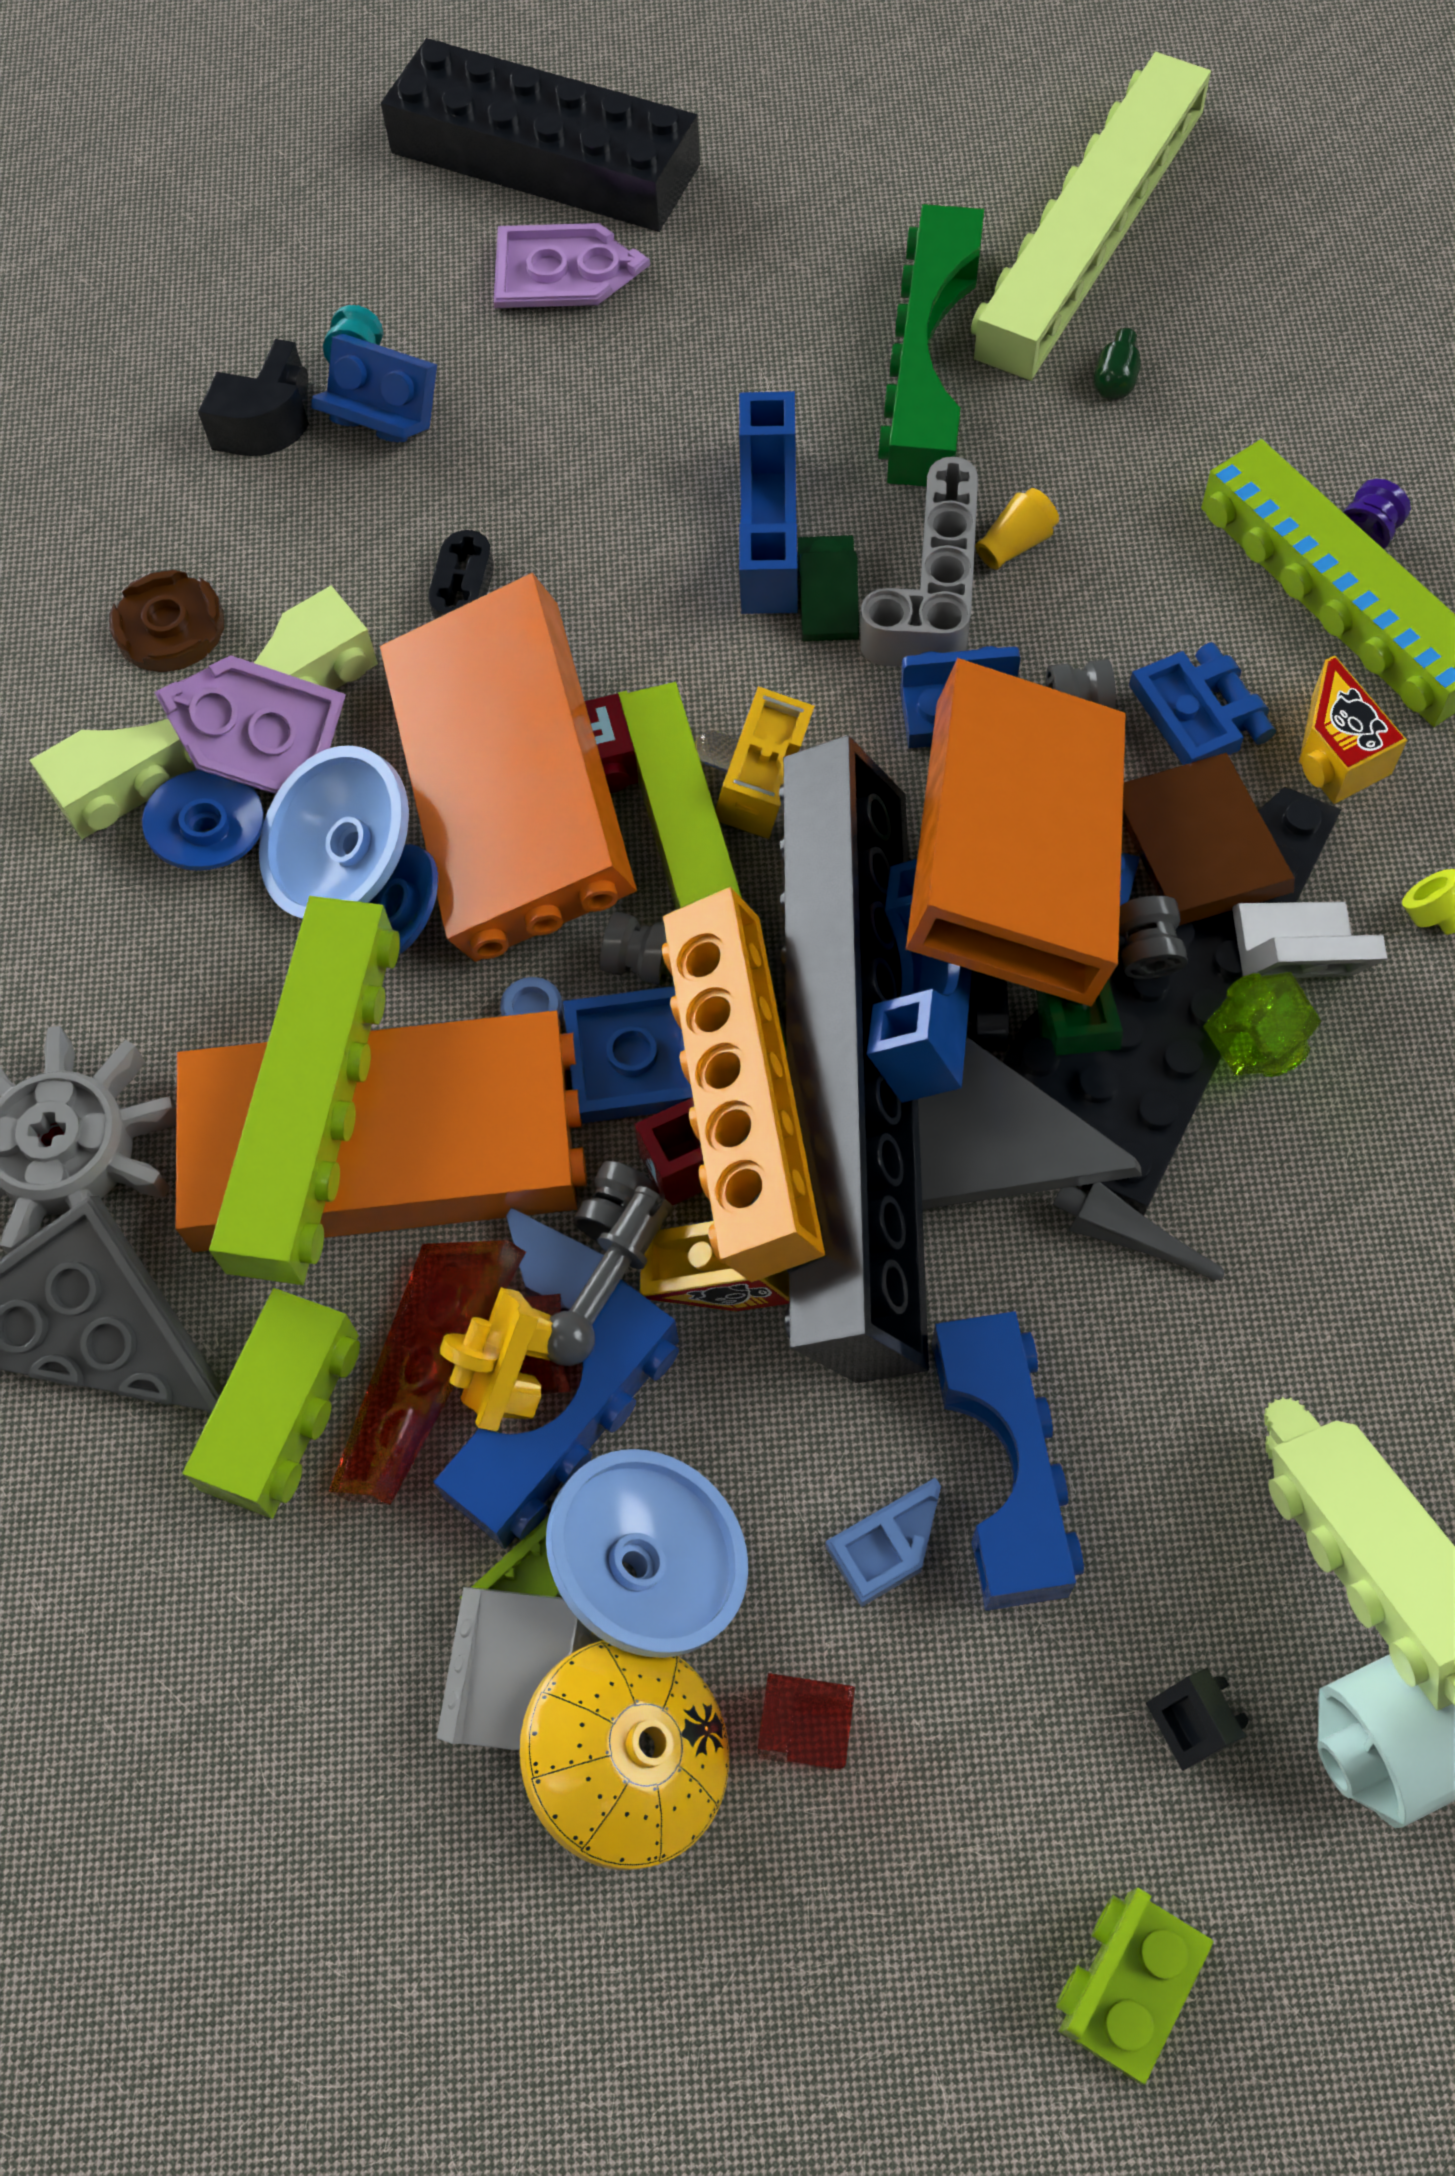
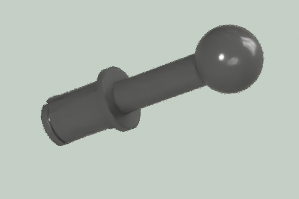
(625, 1246)

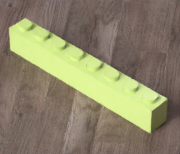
(1089, 216)

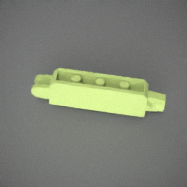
(1373, 1539)

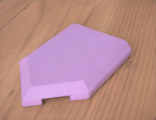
(561, 265)
(250, 721)

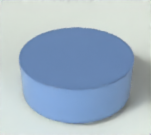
(531, 996)

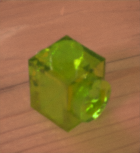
(1264, 1025)

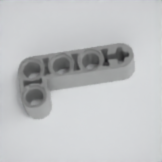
(939, 614)

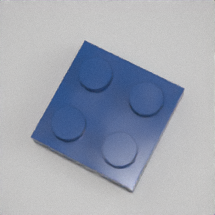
(626, 1054)

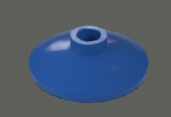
(199, 802)
(410, 894)

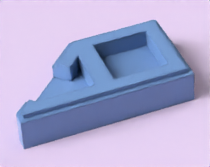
(551, 1259)
(887, 1544)

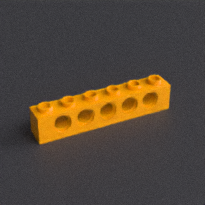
(740, 1089)

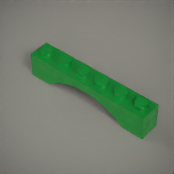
(922, 411)

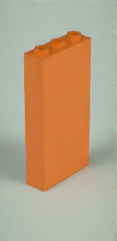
(505, 770)
(1021, 835)
(443, 1133)

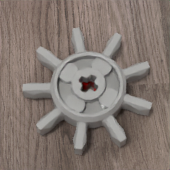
(71, 1137)

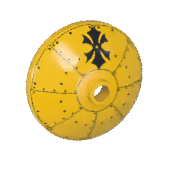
(587, 1763)

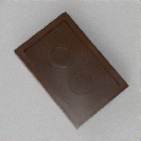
(1204, 838)

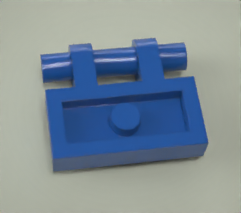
(1188, 712)

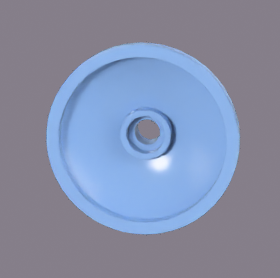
(334, 829)
(673, 1534)

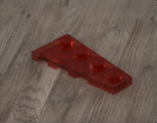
(411, 1376)

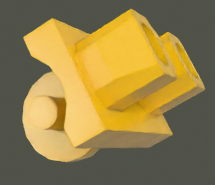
(492, 1356)

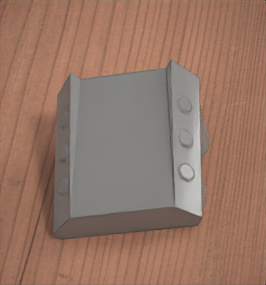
(499, 1659)

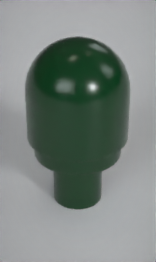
(1118, 366)

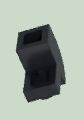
(261, 412)

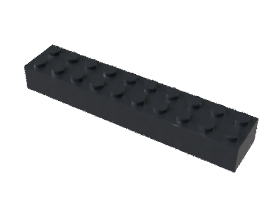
(866, 1298)

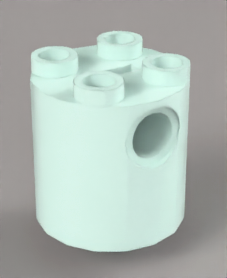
(1387, 1743)

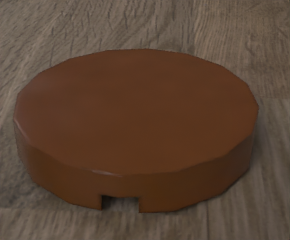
(167, 621)

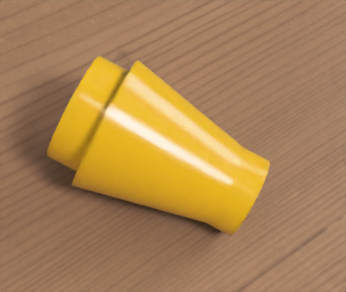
(1020, 526)

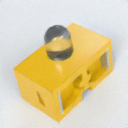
(755, 760)

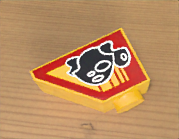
(1347, 736)
(687, 1272)

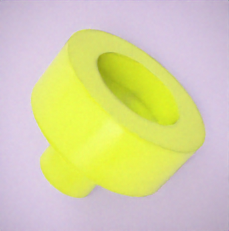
(1433, 901)

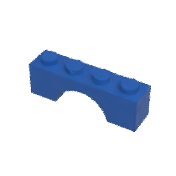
(767, 503)
(922, 1033)
(507, 1478)
(1023, 1546)

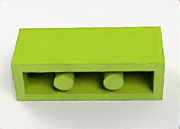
(273, 1404)

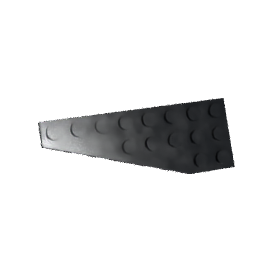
(1166, 1057)

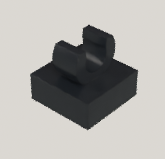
(1197, 1718)

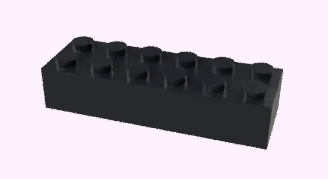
(542, 134)

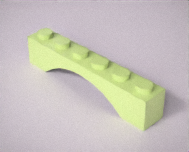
(111, 772)

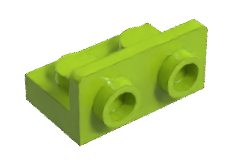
(1134, 1984)

